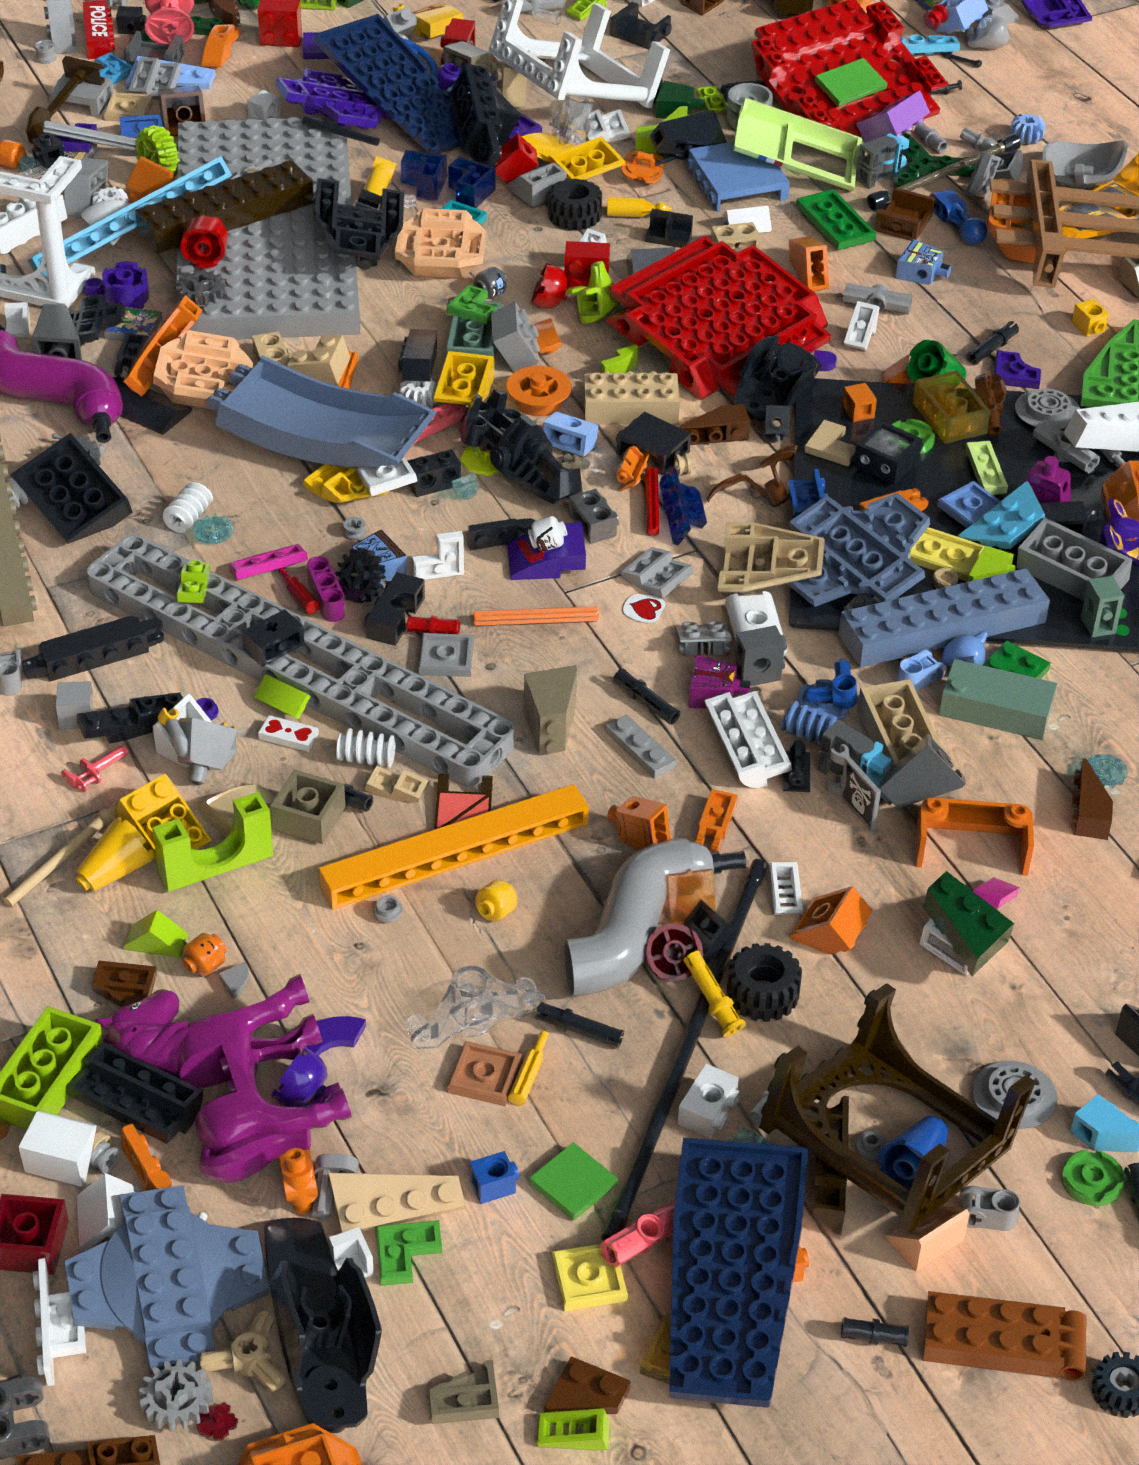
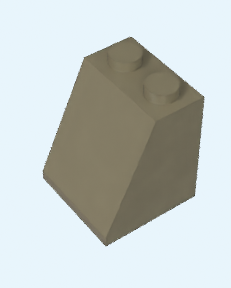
(550, 707)

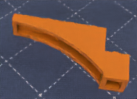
(177, 321)

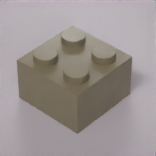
(307, 806)

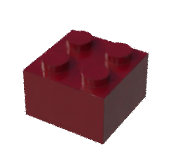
(31, 1231)

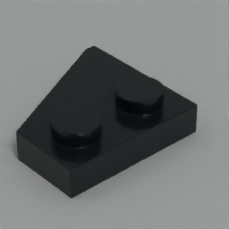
(710, 928)

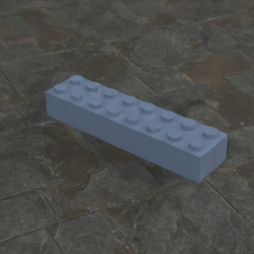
(940, 615)

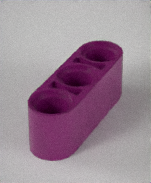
(326, 588)

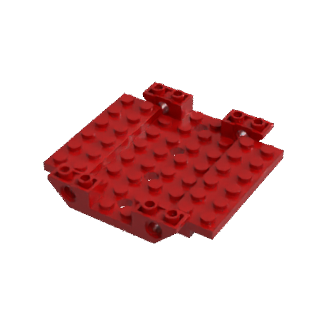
(817, 41)
(706, 282)

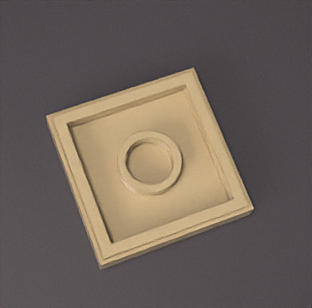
(127, 105)

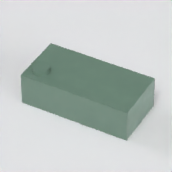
(472, 336)
(998, 699)

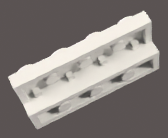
(748, 738)

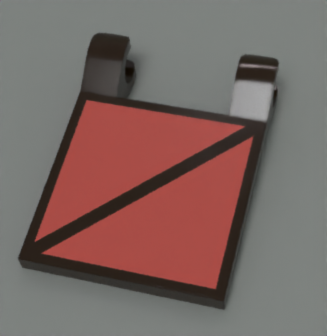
(459, 806)

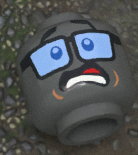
(492, 280)

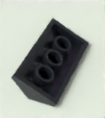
(151, 409)

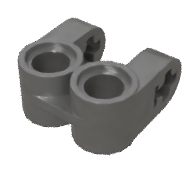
(22, 1436)

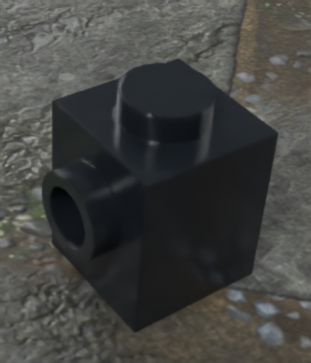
(130, 19)
(779, 414)

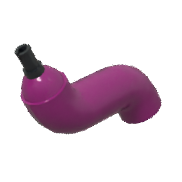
(61, 382)

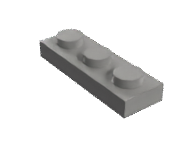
(640, 746)

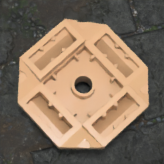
(441, 243)

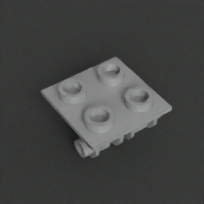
(713, 632)

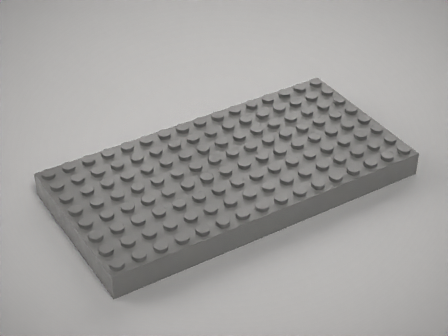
(281, 267)

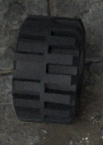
(575, 204)
(768, 965)

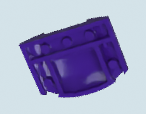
(1057, 12)

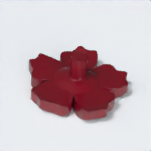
(217, 1422)

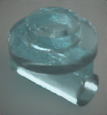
(28, 162)
(466, 486)

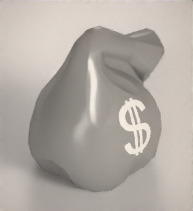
(989, 33)

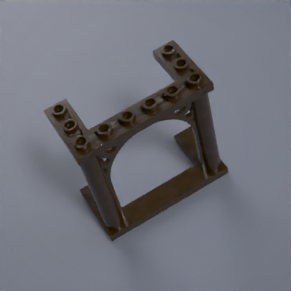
(884, 1054)

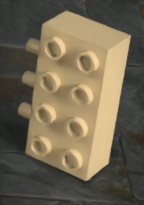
(625, 396)

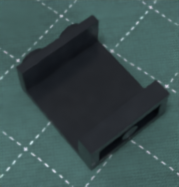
(630, 28)
(655, 438)

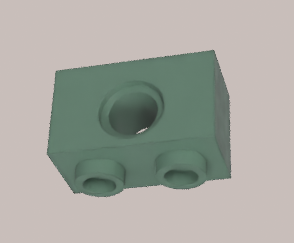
(1102, 606)

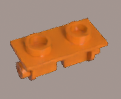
(631, 467)

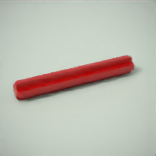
(652, 501)

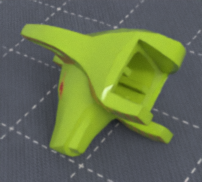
(594, 300)

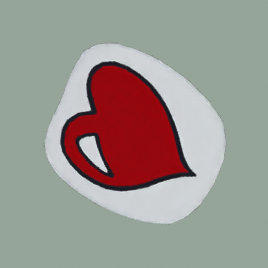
(644, 608)

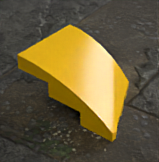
(545, 144)
(337, 484)

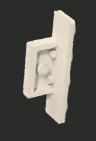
(57, 1332)

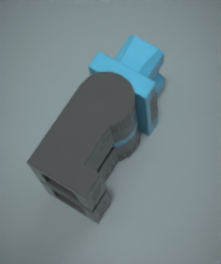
(883, 159)
(861, 751)

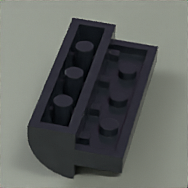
(136, 1093)

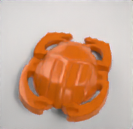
(642, 167)

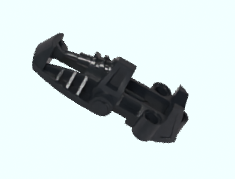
(517, 448)

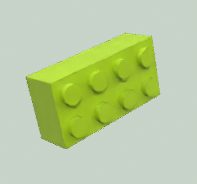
(45, 1065)

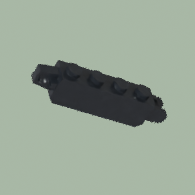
(94, 647)

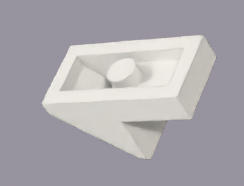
(862, 326)

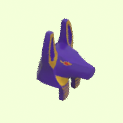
(1121, 532)

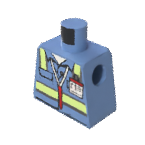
(921, 264)

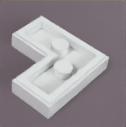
(447, 561)

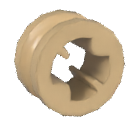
(682, 463)

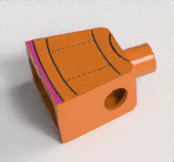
(640, 822)

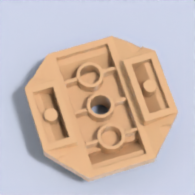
(196, 366)

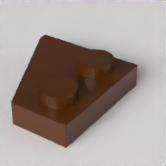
(123, 981)
(587, 1387)

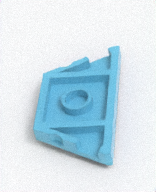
(1008, 520)

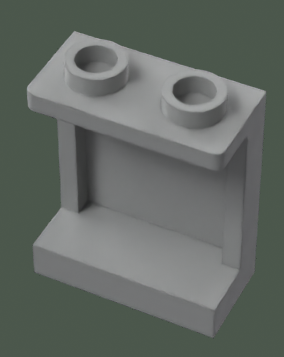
(86, 94)

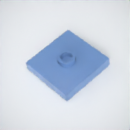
(967, 503)

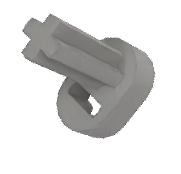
(324, 1165)

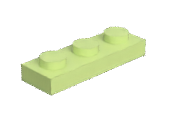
(986, 467)

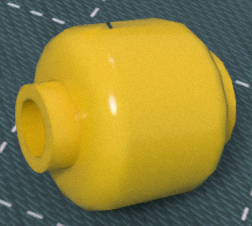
(496, 900)

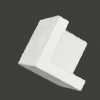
(17, 319)
(351, 1245)

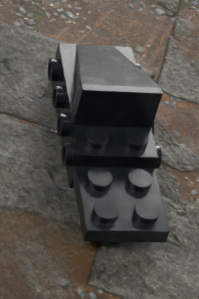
(481, 115)

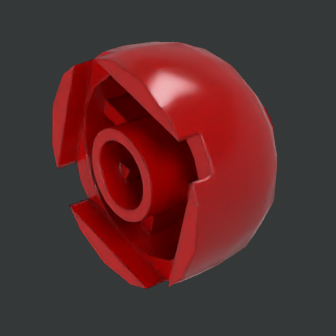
(550, 288)

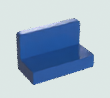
(132, 125)

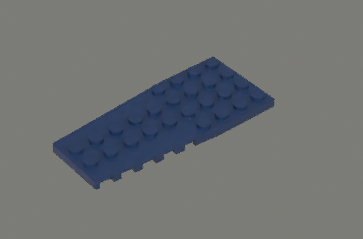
(393, 79)
(733, 1267)

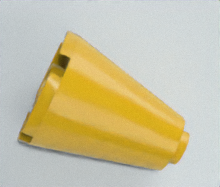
(113, 856)

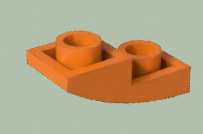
(548, 337)

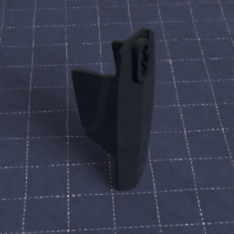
(323, 1323)

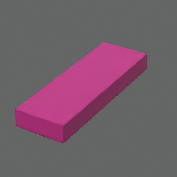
(267, 561)
(997, 892)

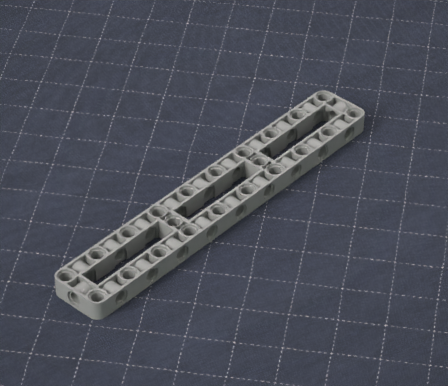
(345, 699)

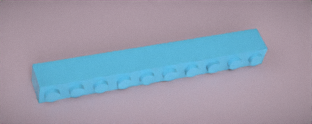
(125, 219)

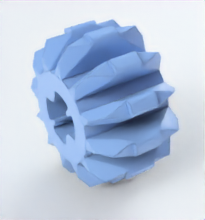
(1028, 128)

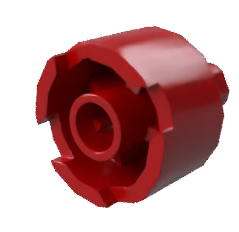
(204, 241)

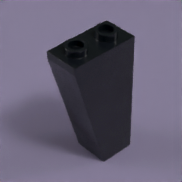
(687, 132)

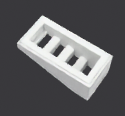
(783, 870)

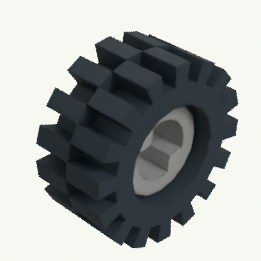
(1106, 1389)

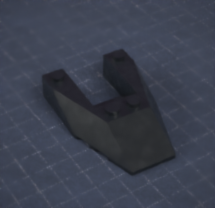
(358, 229)

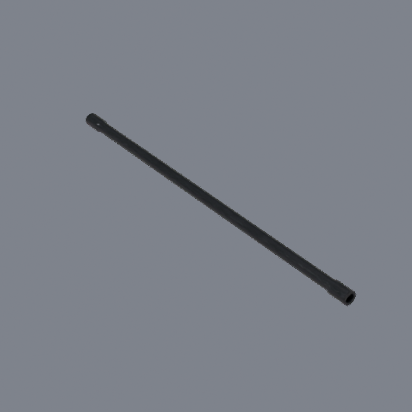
(619, 1217)

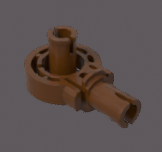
(992, 392)

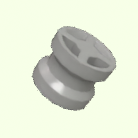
(45, 51)

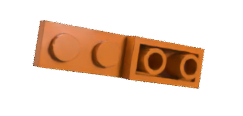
(219, 45)

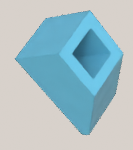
(1105, 1127)

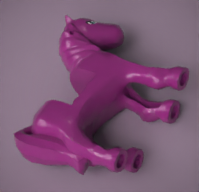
(240, 1129)

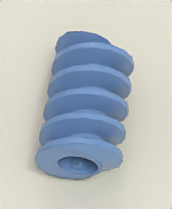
(806, 724)

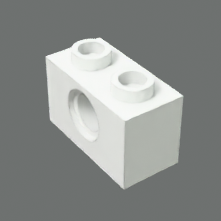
(708, 1101)

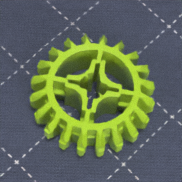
(158, 146)

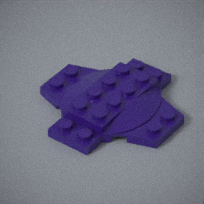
(333, 97)

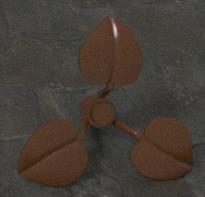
(774, 488)

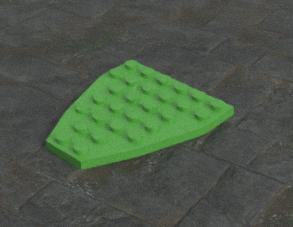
(1115, 371)

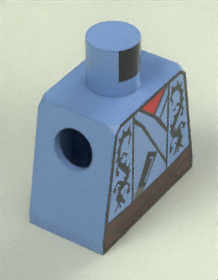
(391, 554)

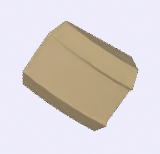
(219, 808)

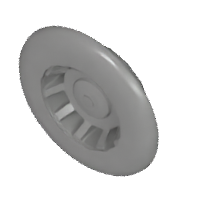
(1046, 405)
(1002, 1075)

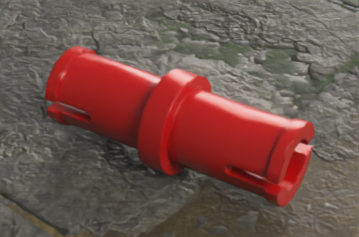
(433, 625)

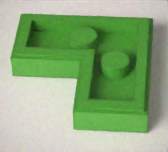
(470, 305)
(399, 1243)

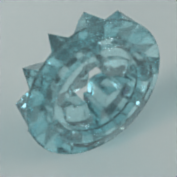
(221, 533)
(1110, 764)

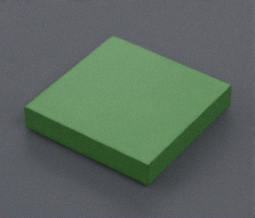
(573, 1181)

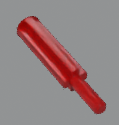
(300, 592)

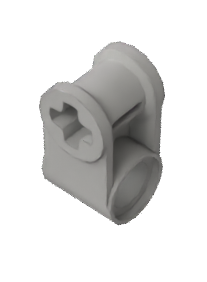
(11, 672)
(990, 1207)

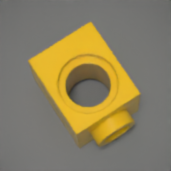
(1090, 317)

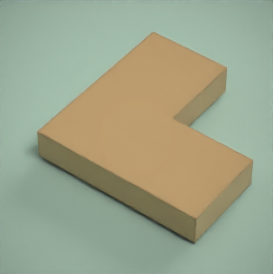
(827, 444)

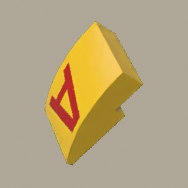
(434, 18)

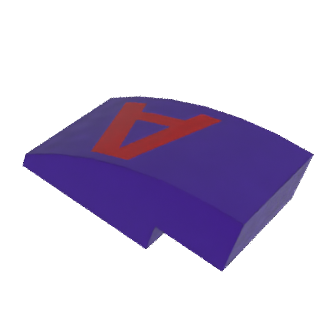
(531, 563)

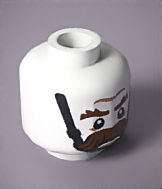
(547, 533)

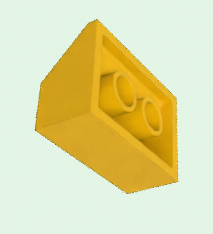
(587, 159)

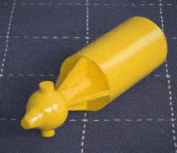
(632, 207)

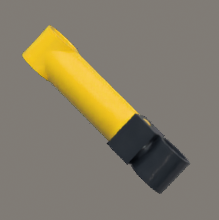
(377, 180)

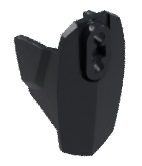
(774, 376)

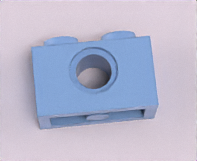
(570, 433)

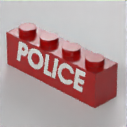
(98, 28)

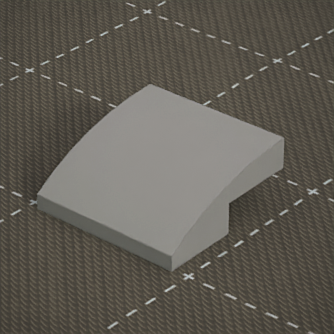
(154, 75)
(657, 572)

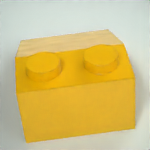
(463, 377)

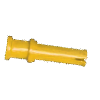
(720, 1005)

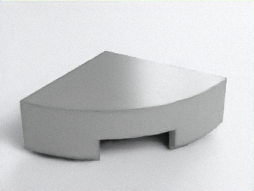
(235, 979)

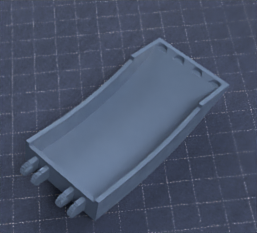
(317, 419)

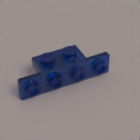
(682, 506)

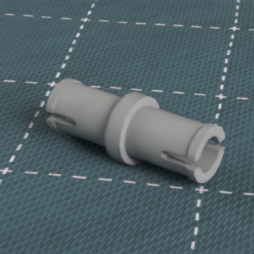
(931, 137)

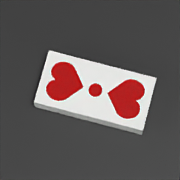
(288, 733)

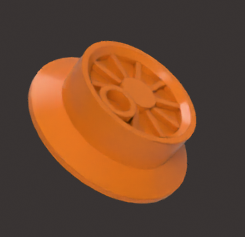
(538, 389)

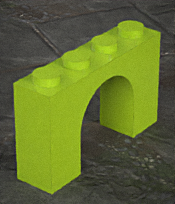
(246, 844)

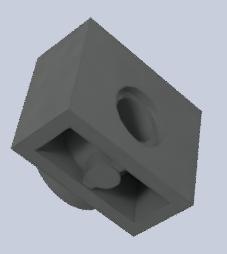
(760, 655)

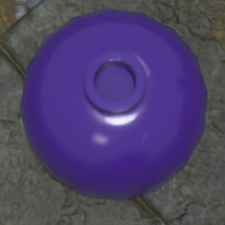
(302, 1080)

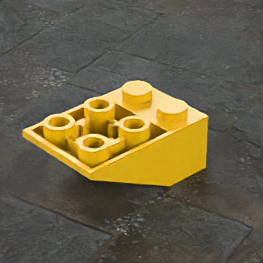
(158, 804)

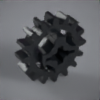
(360, 575)

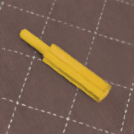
(528, 1071)

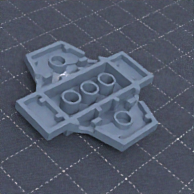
(862, 549)
(166, 1277)

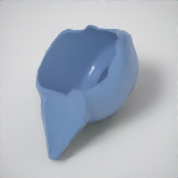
(965, 648)

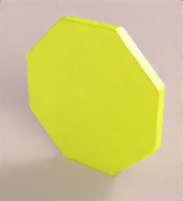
(477, 461)

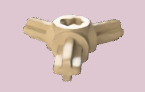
(248, 1354)

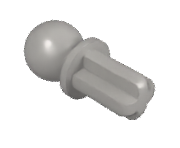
(976, 139)

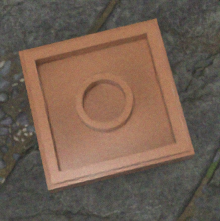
(485, 1073)

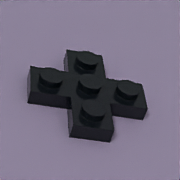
(94, 315)

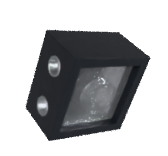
(887, 452)

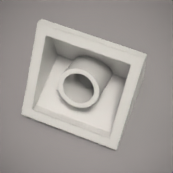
(187, 709)
(58, 1148)
(100, 1209)

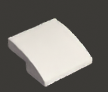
(609, 126)

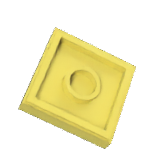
(587, 1279)

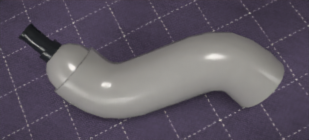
(633, 912)

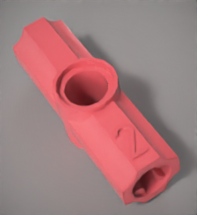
(633, 1241)

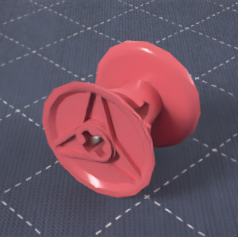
(168, 19)

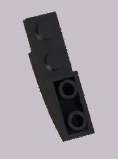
(126, 722)

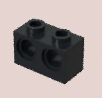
(434, 472)

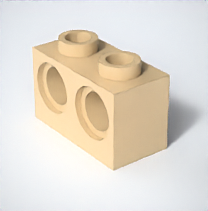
(736, 235)
(272, 347)

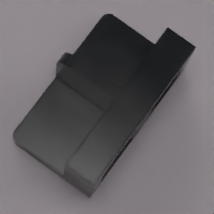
(669, 228)

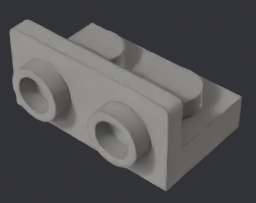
(983, 172)

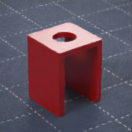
(516, 159)

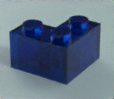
(425, 171)
(471, 181)

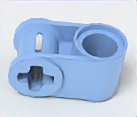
(921, 670)

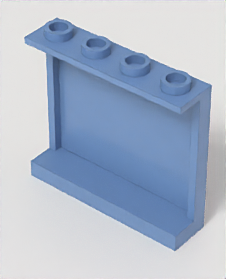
(731, 174)

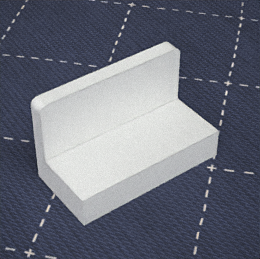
(758, 215)

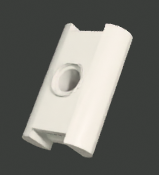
(752, 612)

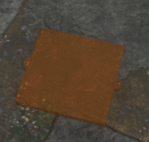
(687, 890)

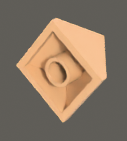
(930, 1238)

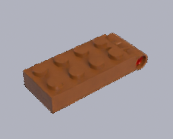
(1005, 1335)

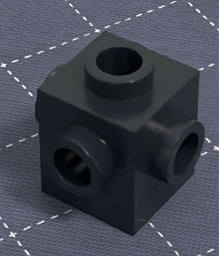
(47, 149)

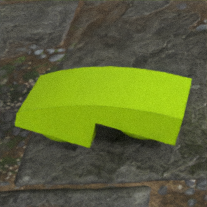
(712, 98)
(625, 360)
(193, 582)
(282, 696)

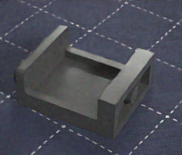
(169, 52)

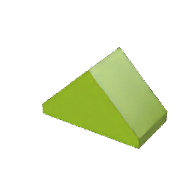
(156, 936)

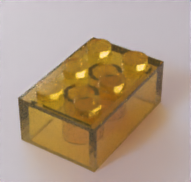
(951, 407)

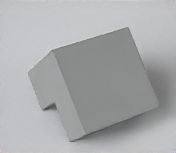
(73, 699)

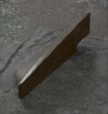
(831, 1193)

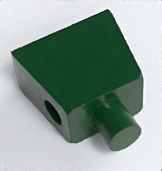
(674, 96)

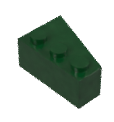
(967, 921)

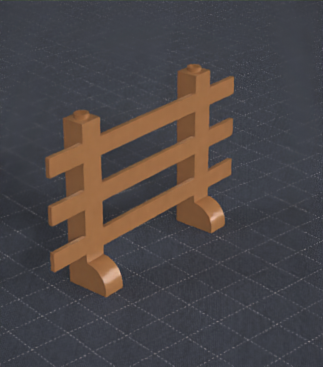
(1048, 221)

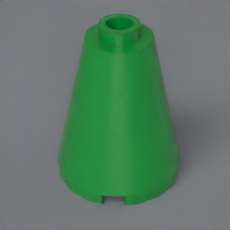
(931, 359)

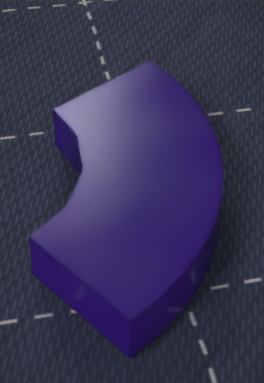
(338, 1032)

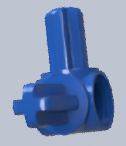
(842, 689)

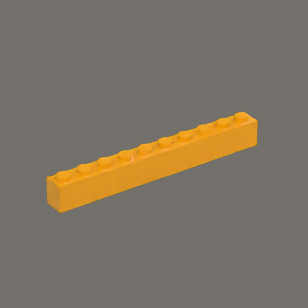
(453, 846)

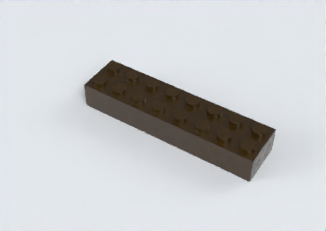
(233, 201)

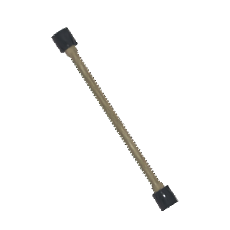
(882, 198)

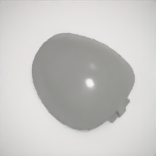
(1085, 164)

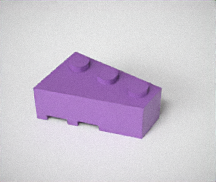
(896, 117)

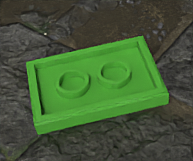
(850, 82)

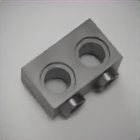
(595, 514)

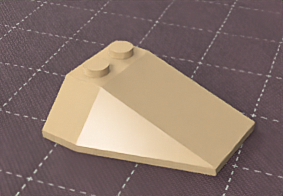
(767, 557)

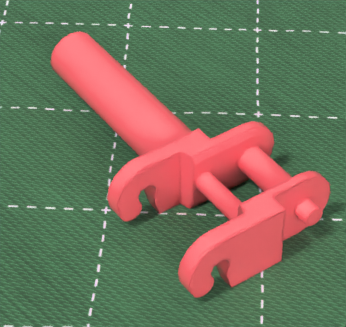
(93, 769)

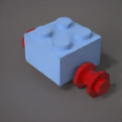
(954, 15)

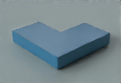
(113, 67)

